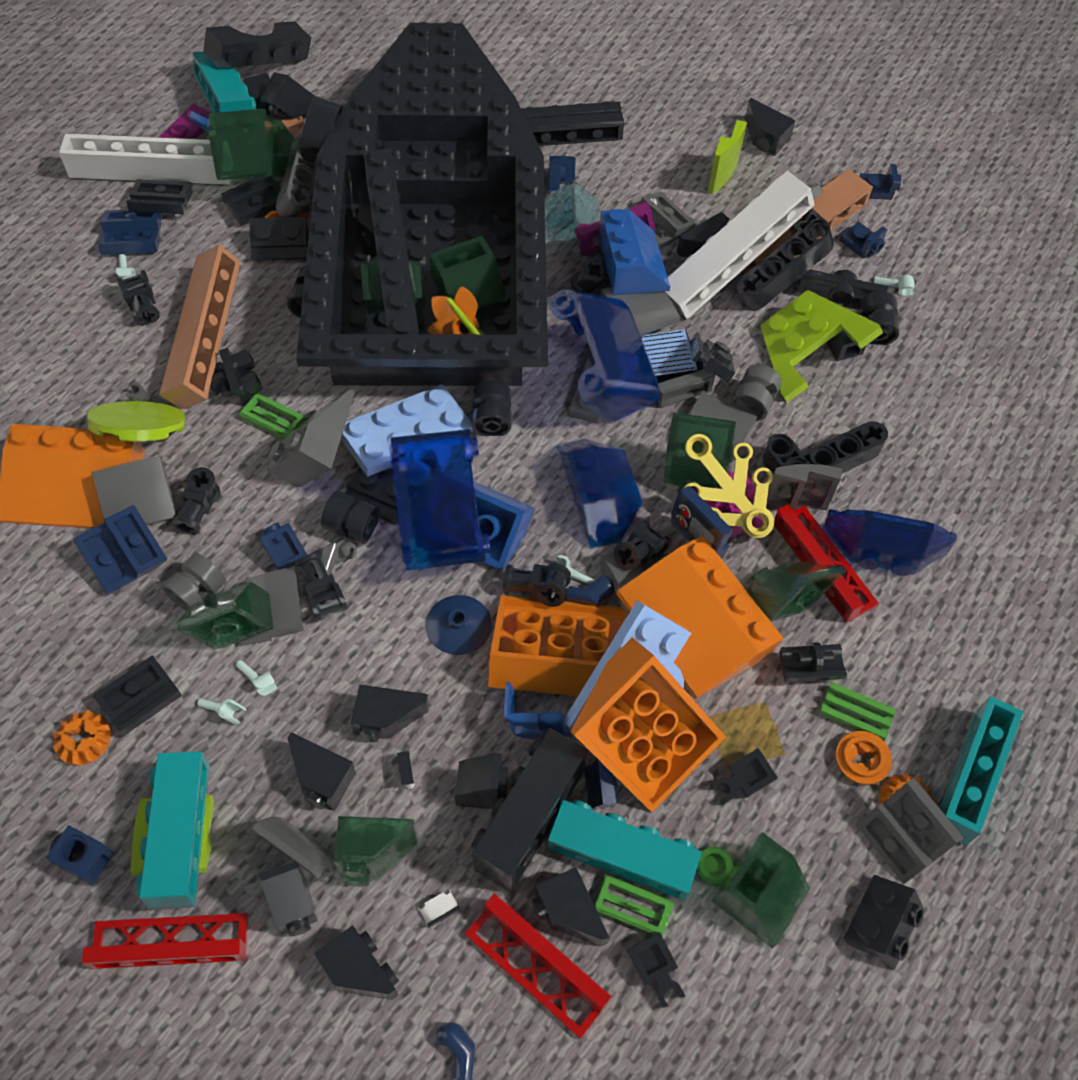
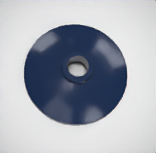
(462, 637)

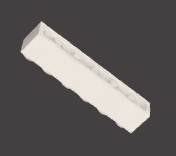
(138, 158)
(738, 243)

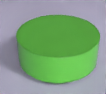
(714, 865)

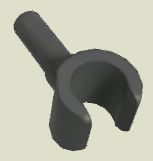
(141, 395)

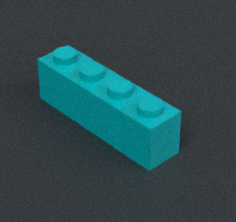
(221, 86)
(980, 767)
(174, 831)
(624, 849)

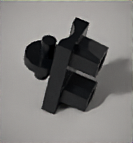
(233, 378)
(812, 662)

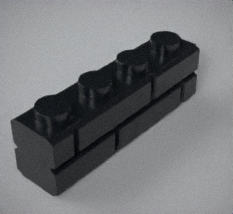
(576, 123)

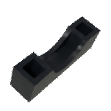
(238, 49)

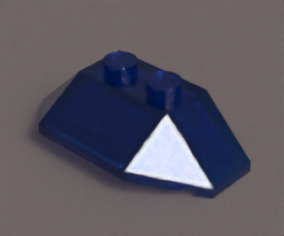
(601, 489)
(887, 540)

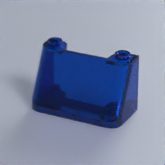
(623, 373)
(437, 499)

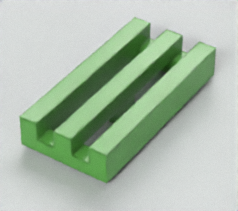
(265, 425)
(861, 700)
(637, 892)

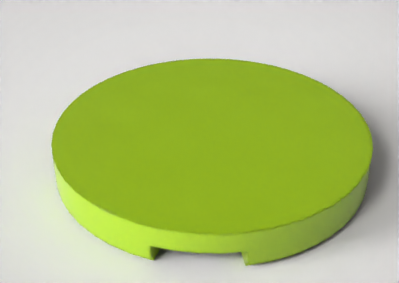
(136, 420)

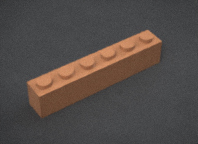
(838, 202)
(200, 328)

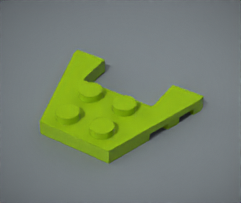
(804, 328)

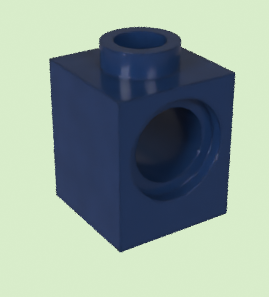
(92, 862)

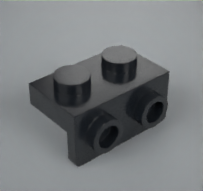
(885, 920)

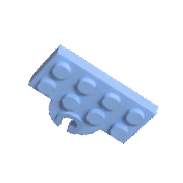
(422, 413)
(653, 632)

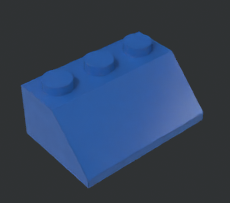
(631, 254)
(503, 521)

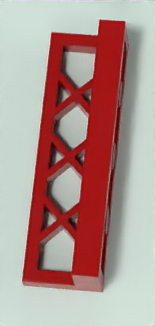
(806, 548)
(167, 952)
(548, 955)

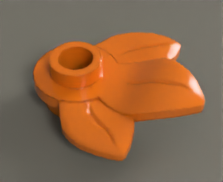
(447, 320)

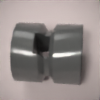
(757, 390)
(194, 583)

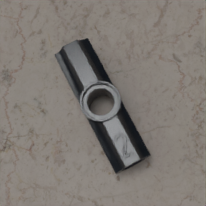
(838, 287)

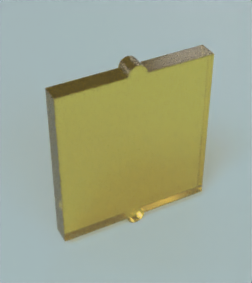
(746, 731)

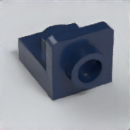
(560, 171)
(883, 184)
(863, 240)
(281, 545)
(601, 786)

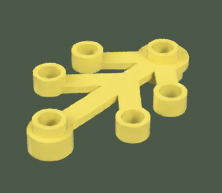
(734, 490)

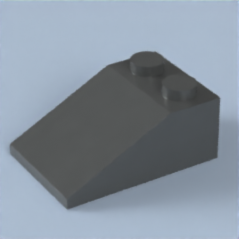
(312, 445)

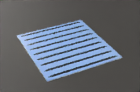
(669, 352)

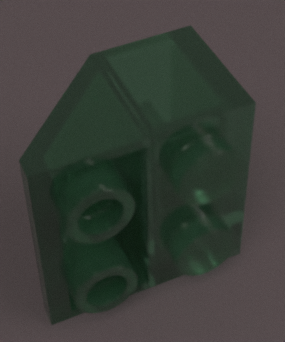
(468, 266)
(763, 889)

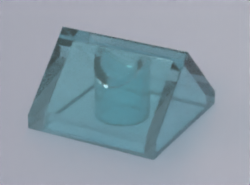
(568, 209)

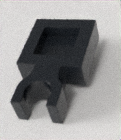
(749, 774)
(655, 963)

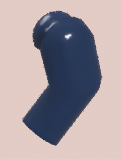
(593, 593)
(461, 1045)

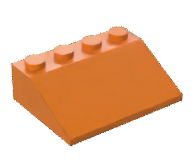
(50, 474)
(709, 601)
(550, 646)
(645, 725)

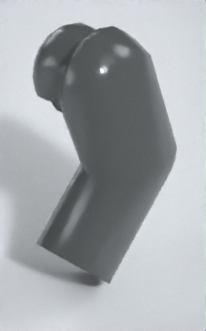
(336, 553)

